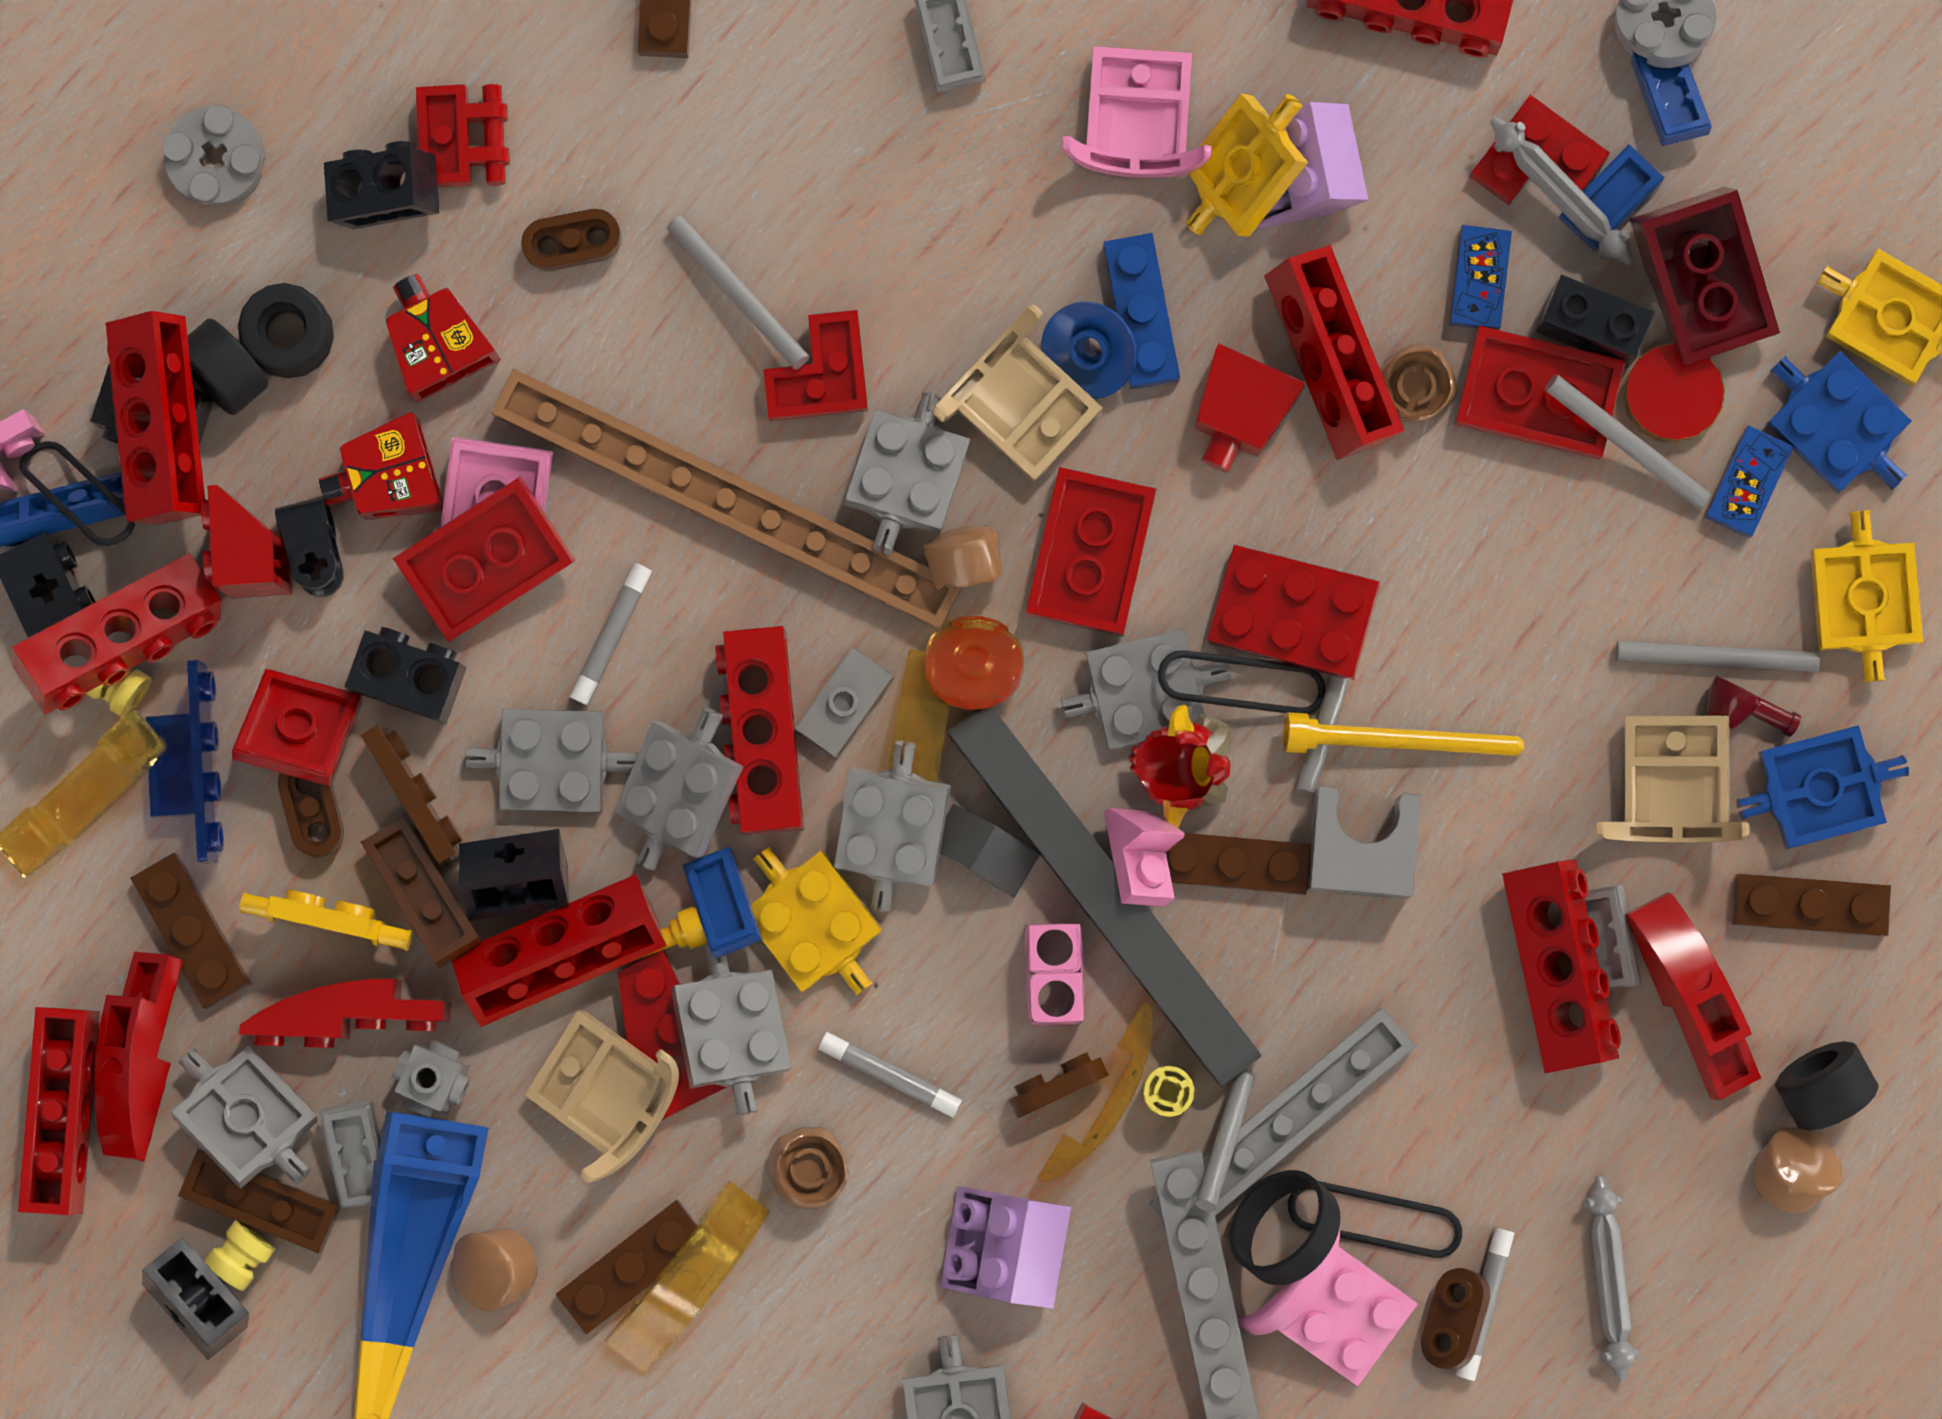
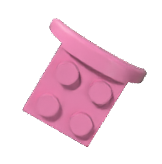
(1138, 115)
(1337, 1314)

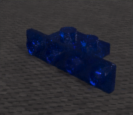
(183, 775)

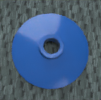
(1068, 346)

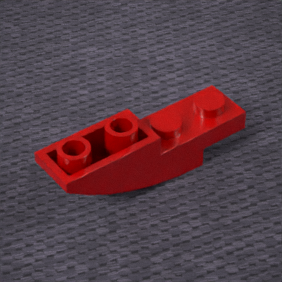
(1698, 993)
(327, 1010)
(127, 1069)

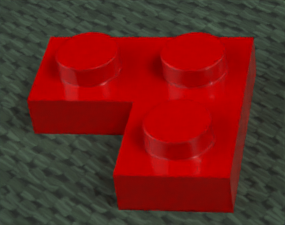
(1562, 142)
(831, 383)

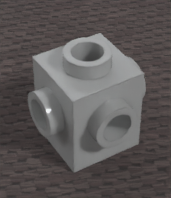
(450, 1078)

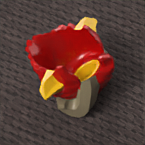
(1184, 764)

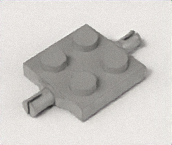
(907, 473)
(1128, 691)
(551, 760)
(678, 788)
(892, 826)
(731, 1030)
(244, 1116)
(957, 1389)

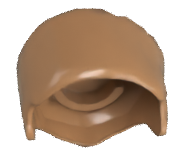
(1419, 382)
(964, 556)
(808, 1167)
(1797, 1170)
(493, 1268)

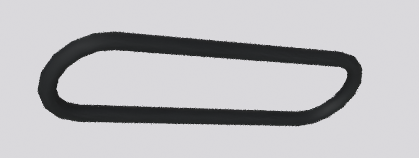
(57, 503)
(1239, 661)
(1389, 1200)

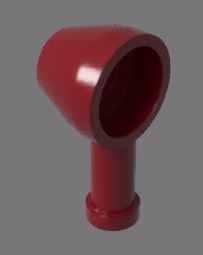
(1738, 703)

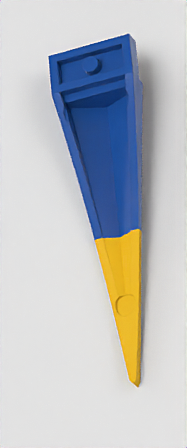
(416, 1207)

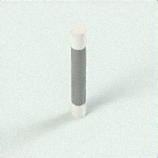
(610, 634)
(890, 1074)
(1493, 1274)

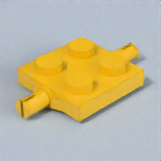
(1248, 165)
(1888, 316)
(1866, 596)
(310, 911)
(813, 921)

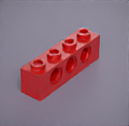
(1429, 24)
(1333, 352)
(155, 417)
(175, 586)
(767, 651)
(558, 950)
(1548, 990)
(58, 1111)

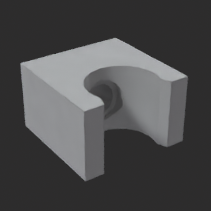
(1359, 868)

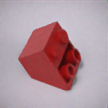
(244, 552)

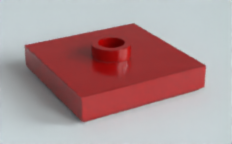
(297, 727)

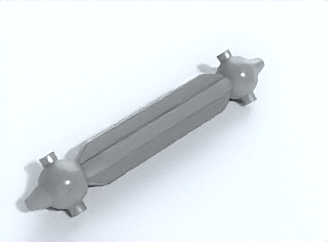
(1561, 190)
(1611, 1278)

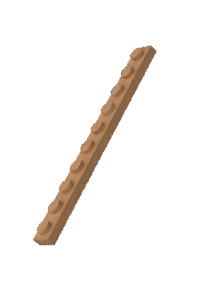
(723, 498)

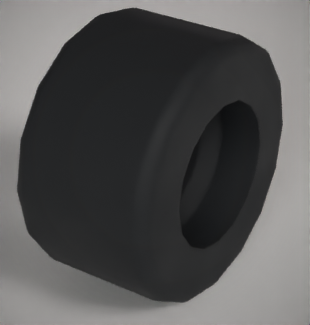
(270, 303)
(224, 367)
(1827, 1085)

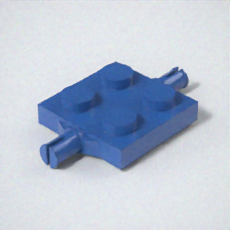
(1839, 422)
(1822, 787)

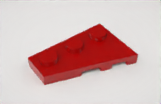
(653, 1023)

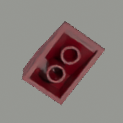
(1706, 274)

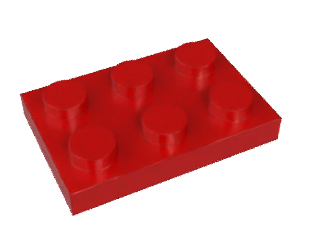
(1509, 398)
(1091, 551)
(484, 559)
(1294, 612)

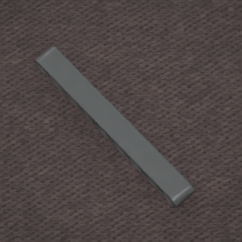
(1093, 884)

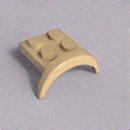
(1021, 400)
(1676, 782)
(604, 1091)

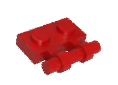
(445, 132)

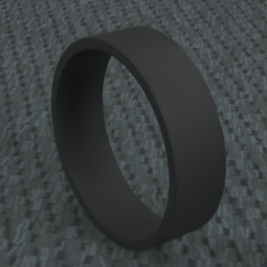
(1310, 1253)

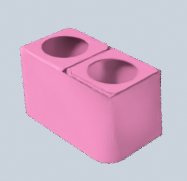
(1047, 973)

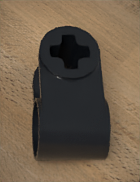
(310, 537)

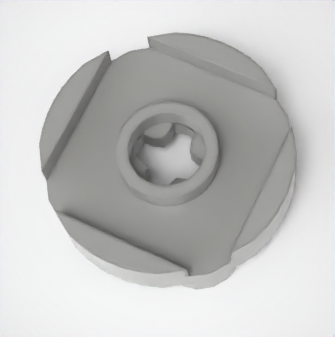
(1660, 44)
(217, 128)

